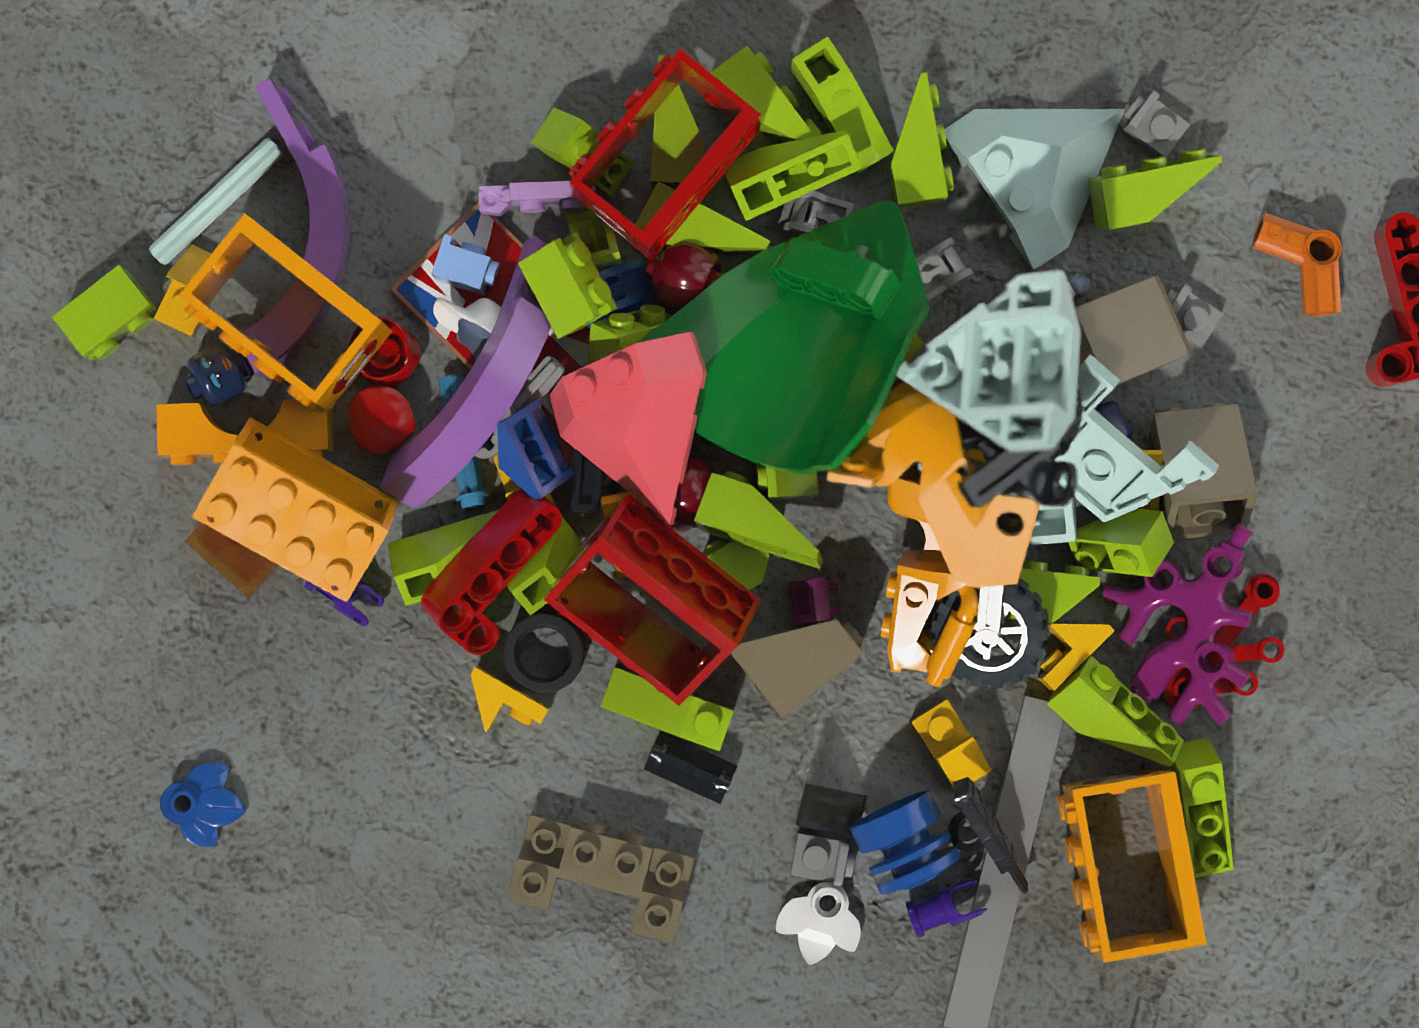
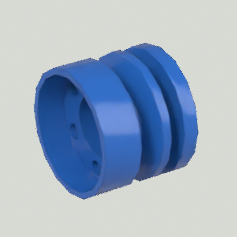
(905, 842)

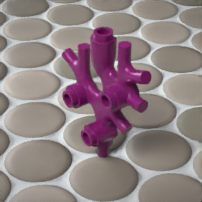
(1205, 612)

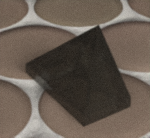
(829, 809)

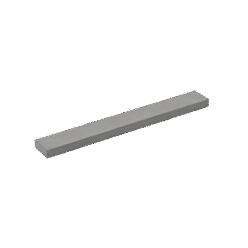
(1018, 817)

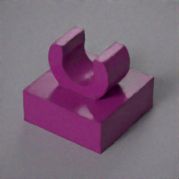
(811, 600)

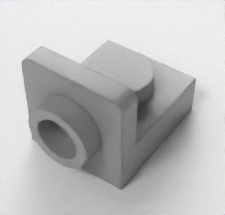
(1154, 125)
(1194, 315)
(822, 858)

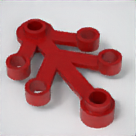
(1227, 635)

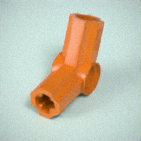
(1317, 278)

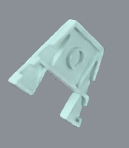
(1111, 468)

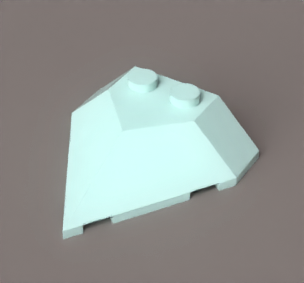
(1036, 168)
(1009, 364)

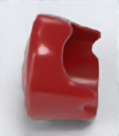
(394, 359)
(380, 419)

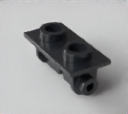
(690, 767)

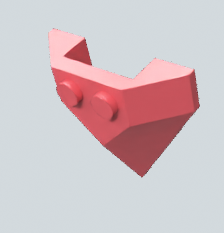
(636, 415)

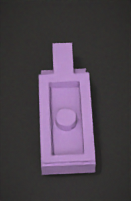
(529, 196)

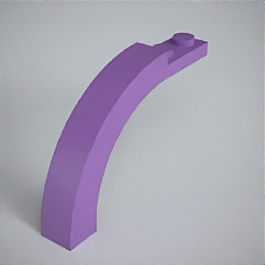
(327, 249)
(481, 400)

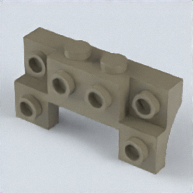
(606, 862)

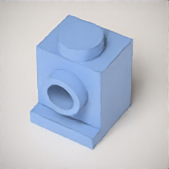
(465, 266)

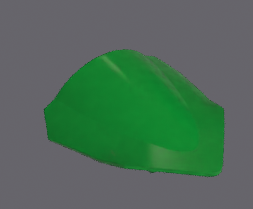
(806, 341)

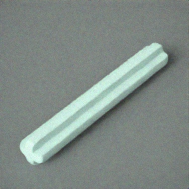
(216, 201)

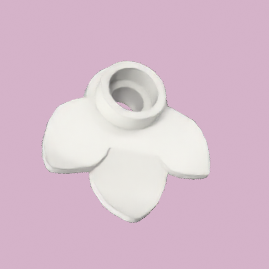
(820, 928)

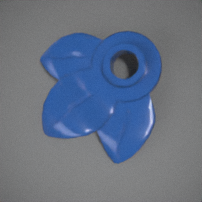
(208, 806)

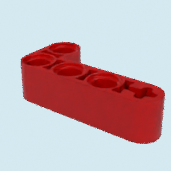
(1402, 299)
(486, 567)

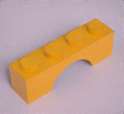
(191, 432)

